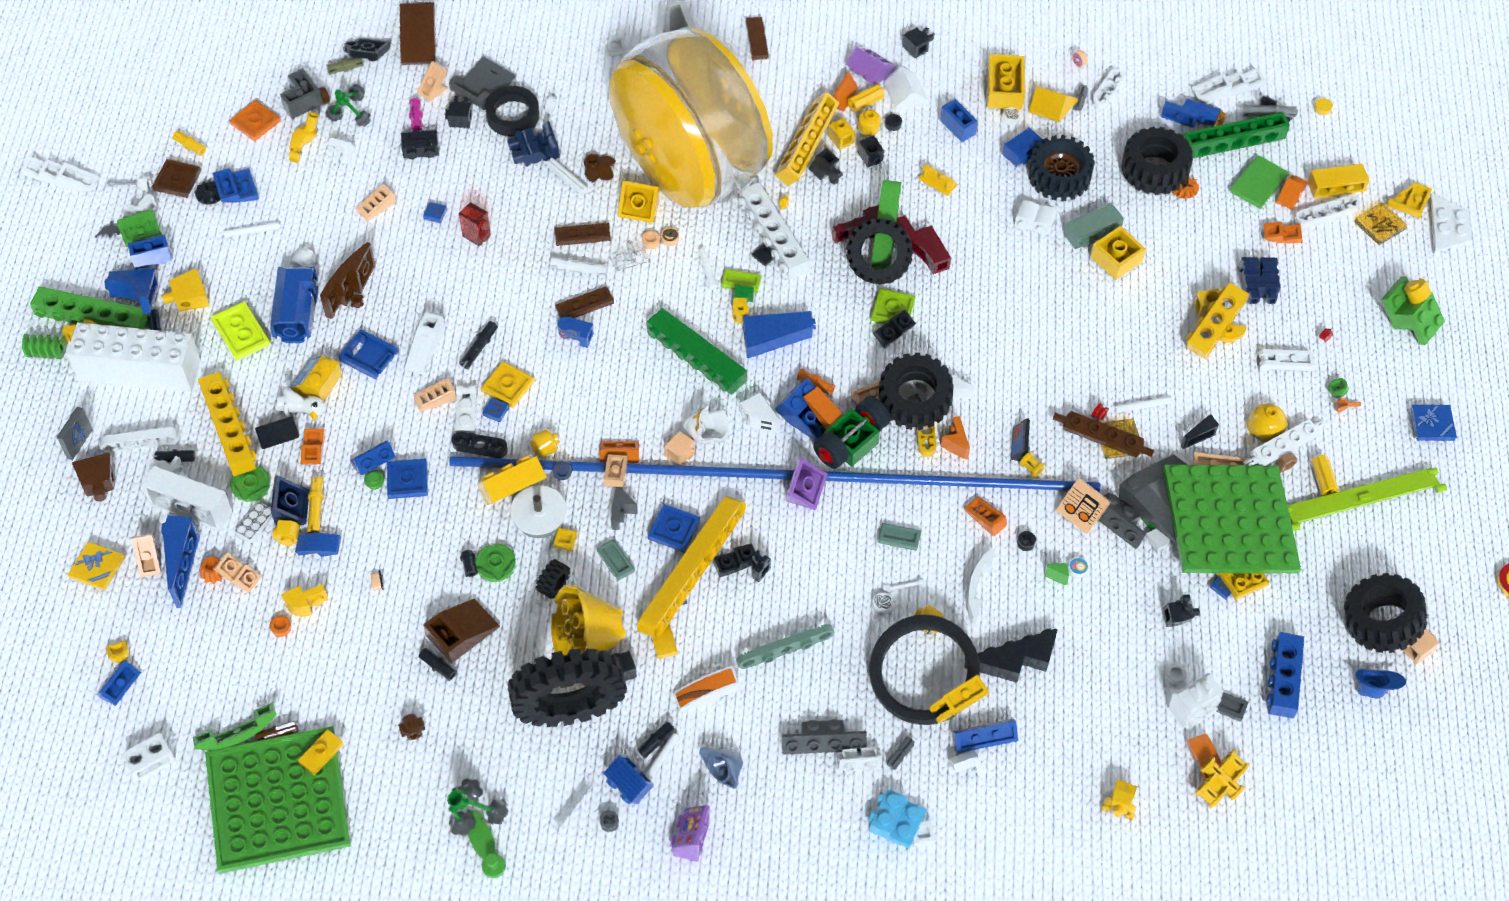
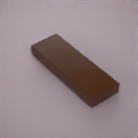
(757, 38)
(582, 234)
(585, 303)

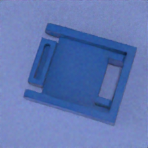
(371, 358)

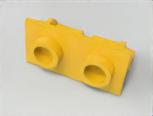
(937, 181)

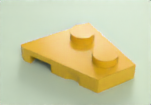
(1411, 200)

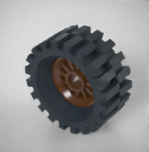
(1061, 167)

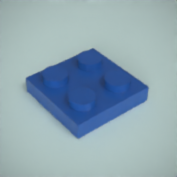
(407, 478)
(674, 528)

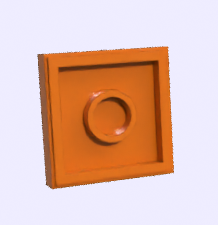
(255, 120)

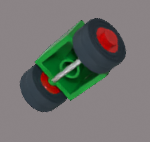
(853, 434)

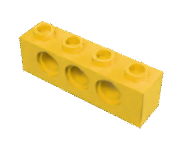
(1204, 346)

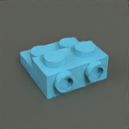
(896, 818)

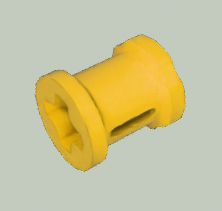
(1028, 462)

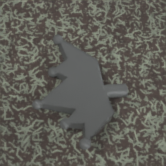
(109, 230)

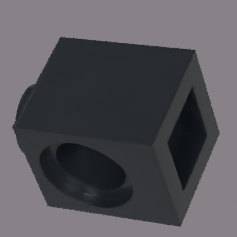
(870, 151)

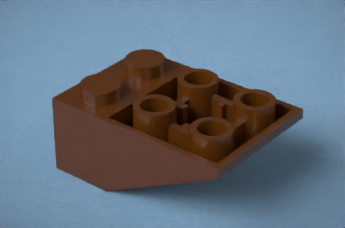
(459, 629)

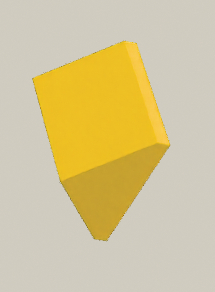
(1051, 104)
(638, 201)

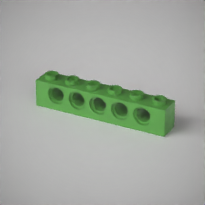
(75, 308)

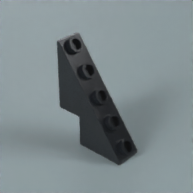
(1008, 659)

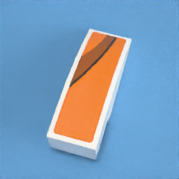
(706, 689)

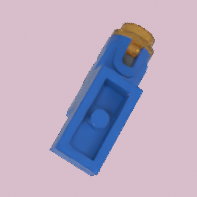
(1192, 112)

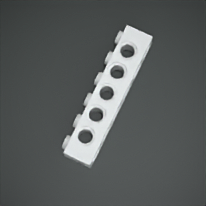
(774, 231)

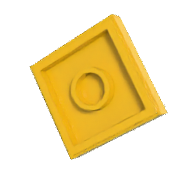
(507, 384)

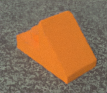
(1291, 192)
(957, 440)

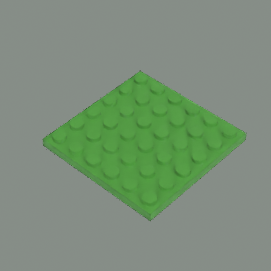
(1231, 519)
(271, 805)

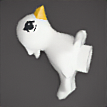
(292, 402)

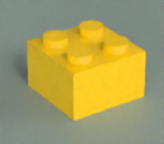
(1118, 252)

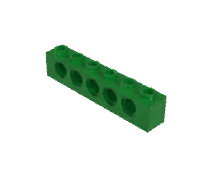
(1238, 135)

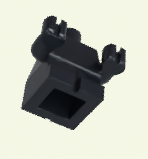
(1179, 612)

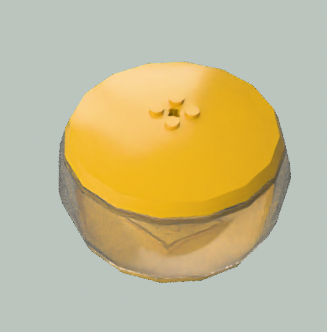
(691, 117)

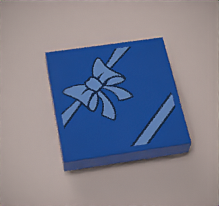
(1433, 423)

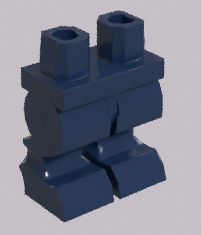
(534, 145)
(1260, 285)

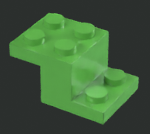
(1422, 318)

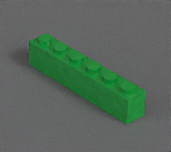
(696, 351)

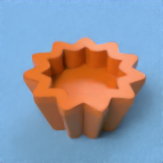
(207, 572)

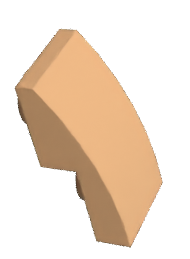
(236, 573)

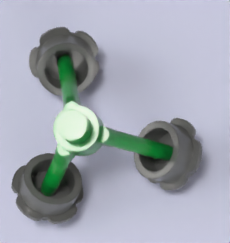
(355, 93)

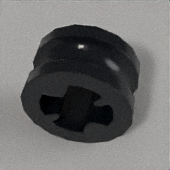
(1026, 535)

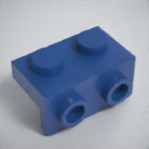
(373, 458)

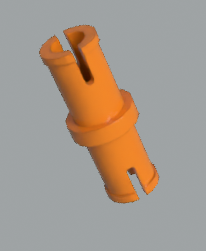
(817, 381)

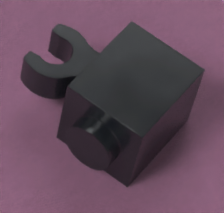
(917, 41)
(459, 113)
(824, 166)

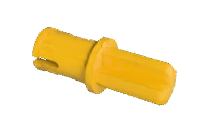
(189, 143)

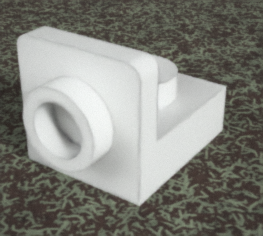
(144, 204)
(175, 466)

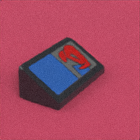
(1020, 440)

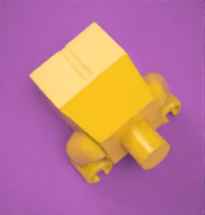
(1121, 800)

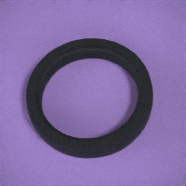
(890, 636)

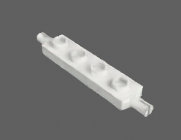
(1285, 443)

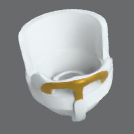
(707, 426)

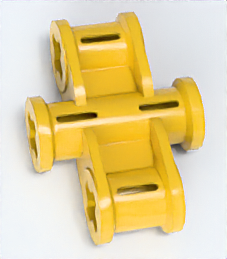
(1222, 778)

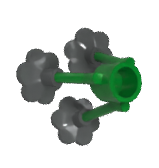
(467, 795)

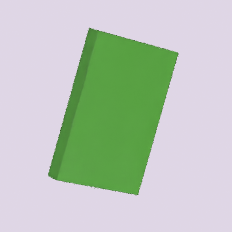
(1259, 182)

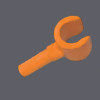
(1344, 404)

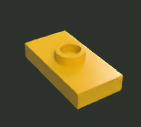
(321, 752)

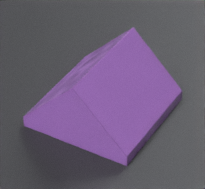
(806, 485)

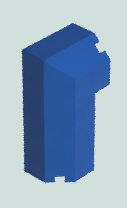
(294, 303)

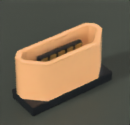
(377, 582)

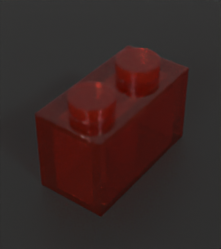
(474, 224)

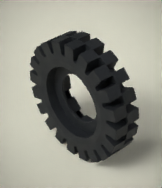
(532, 687)

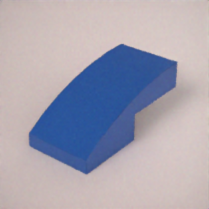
(319, 543)

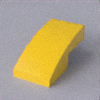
(665, 644)

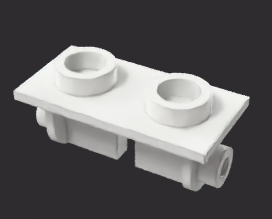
(869, 759)

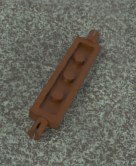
(1103, 434)

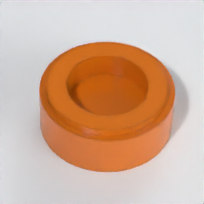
(280, 626)

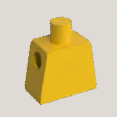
(186, 292)

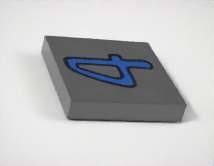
(74, 433)

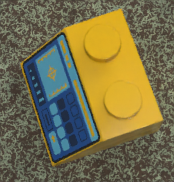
(317, 377)

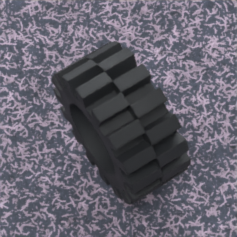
(553, 578)

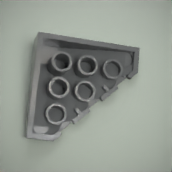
(1148, 495)

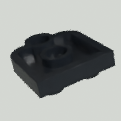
(367, 48)

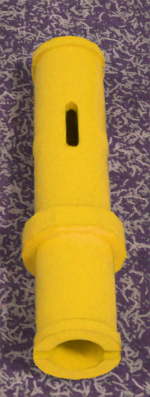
(316, 497)

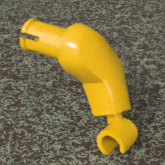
(302, 136)

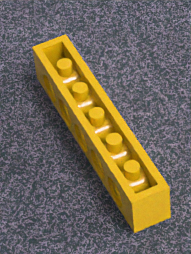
(807, 139)
(226, 423)

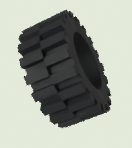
(903, 258)

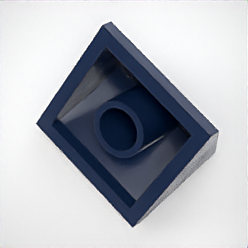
(289, 501)

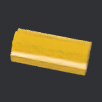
(866, 98)
(1324, 475)

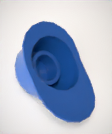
(1378, 682)

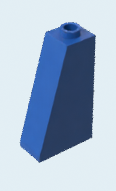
(776, 331)

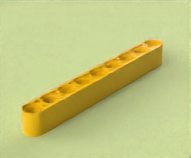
(691, 567)

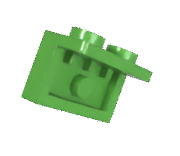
(139, 227)

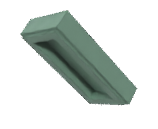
(899, 536)
(615, 560)

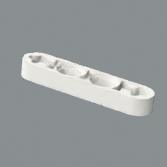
(1329, 214)
(138, 440)

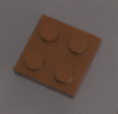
(176, 178)

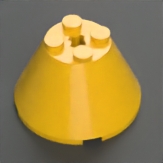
(584, 622)

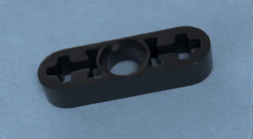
(484, 451)

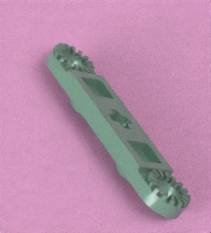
(802, 640)

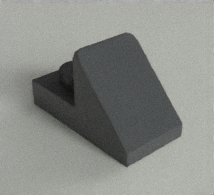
(622, 505)

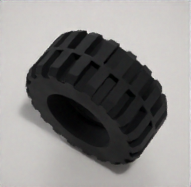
(1162, 144)
(916, 368)
(1392, 633)

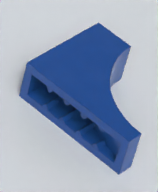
(135, 285)

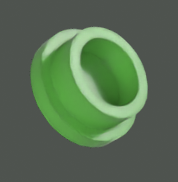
(374, 479)

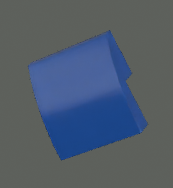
(235, 186)

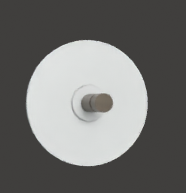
(538, 511)

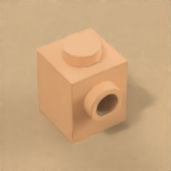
(680, 448)

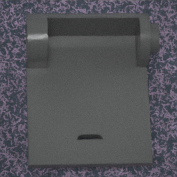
(481, 82)

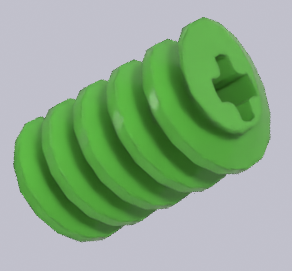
(43, 347)

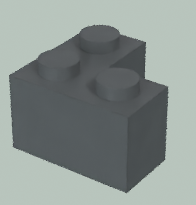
(301, 96)

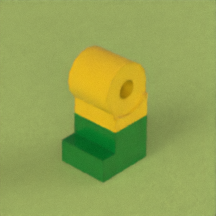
(740, 307)

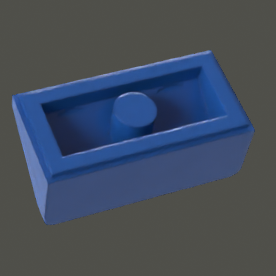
(118, 683)

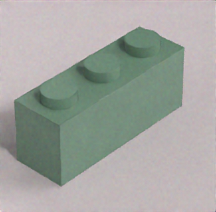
(1093, 226)

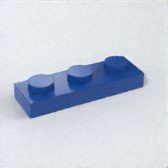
(985, 735)

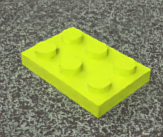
(240, 331)

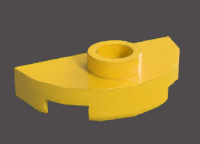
(1233, 333)

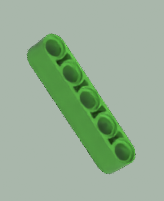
(889, 210)

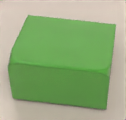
(1057, 572)

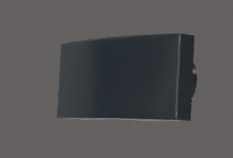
(894, 328)
(735, 561)

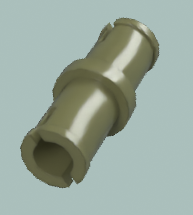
(344, 65)

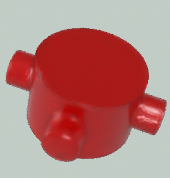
(1326, 334)

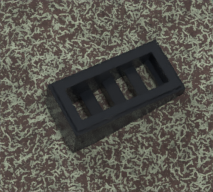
(1205, 429)

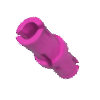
(415, 114)

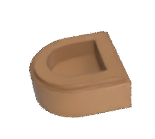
(1287, 462)

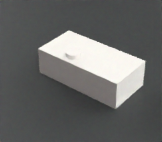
(187, 498)

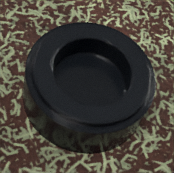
(893, 122)

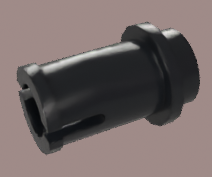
(467, 558)

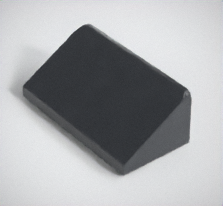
(277, 432)

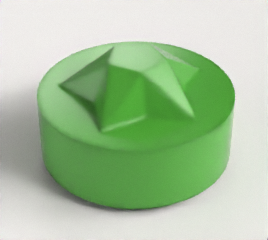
(1338, 387)

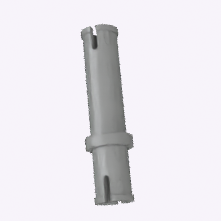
(1263, 110)

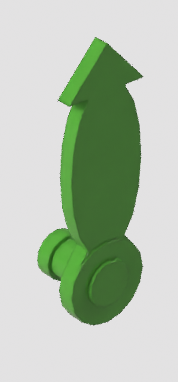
(484, 845)

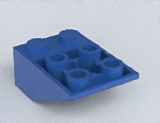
(798, 413)

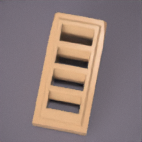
(383, 194)
(439, 387)

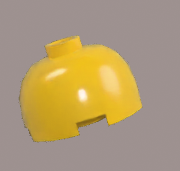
(1267, 421)

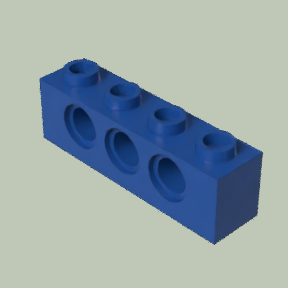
(1288, 704)

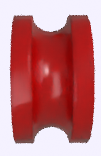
(1100, 412)

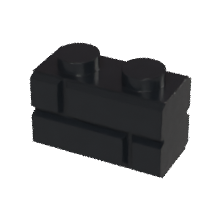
(420, 144)

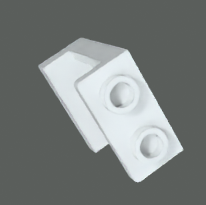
(680, 16)

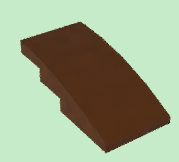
(417, 33)
(347, 279)

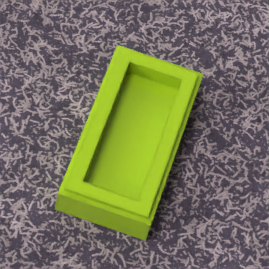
(740, 278)

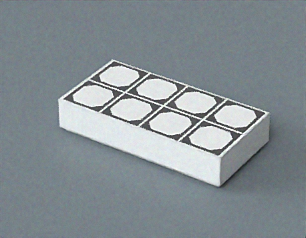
(254, 522)

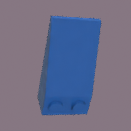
(180, 546)

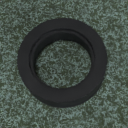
(511, 94)

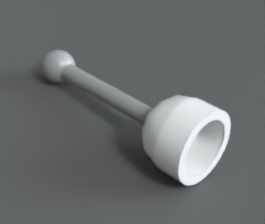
(144, 183)

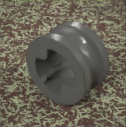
(608, 827)

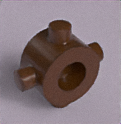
(357, 301)

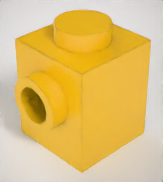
(841, 133)

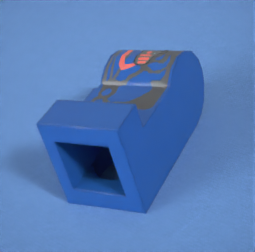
(576, 330)

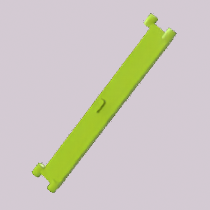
(1364, 496)

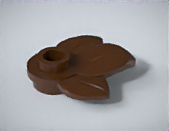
(598, 167)

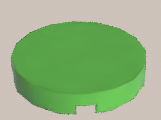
(251, 485)
(495, 563)

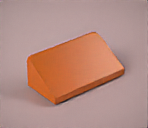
(844, 91)
(623, 448)

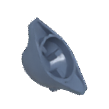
(723, 765)

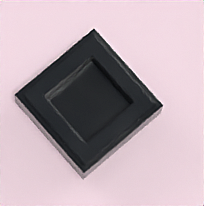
(763, 255)

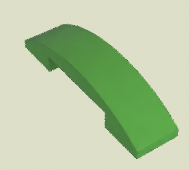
(209, 740)

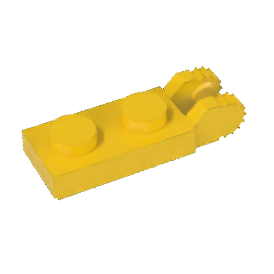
(960, 698)

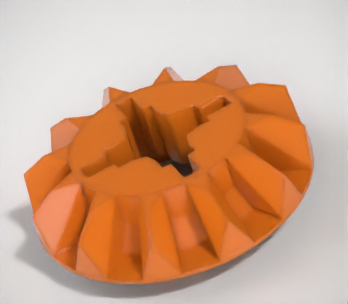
(1189, 191)

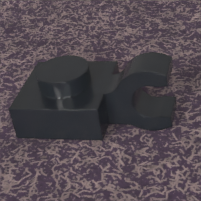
(761, 566)

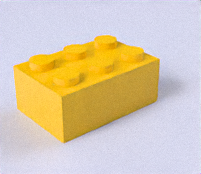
(1005, 81)
(511, 479)

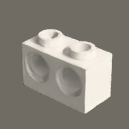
(150, 761)

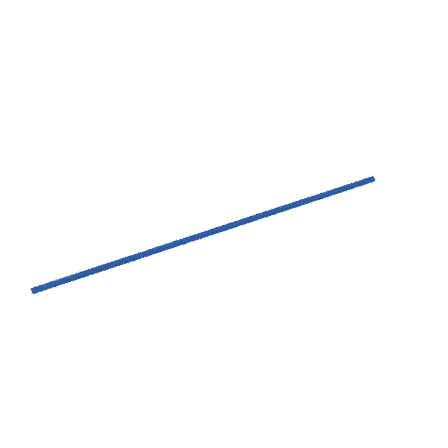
(788, 474)

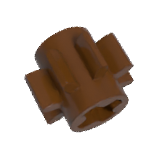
(411, 727)

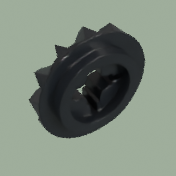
(205, 197)

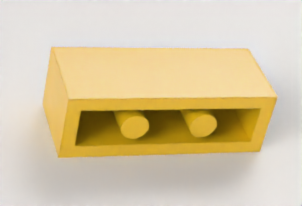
(1338, 180)

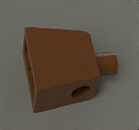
(96, 475)

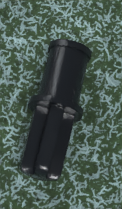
(168, 456)
(437, 664)
(655, 739)

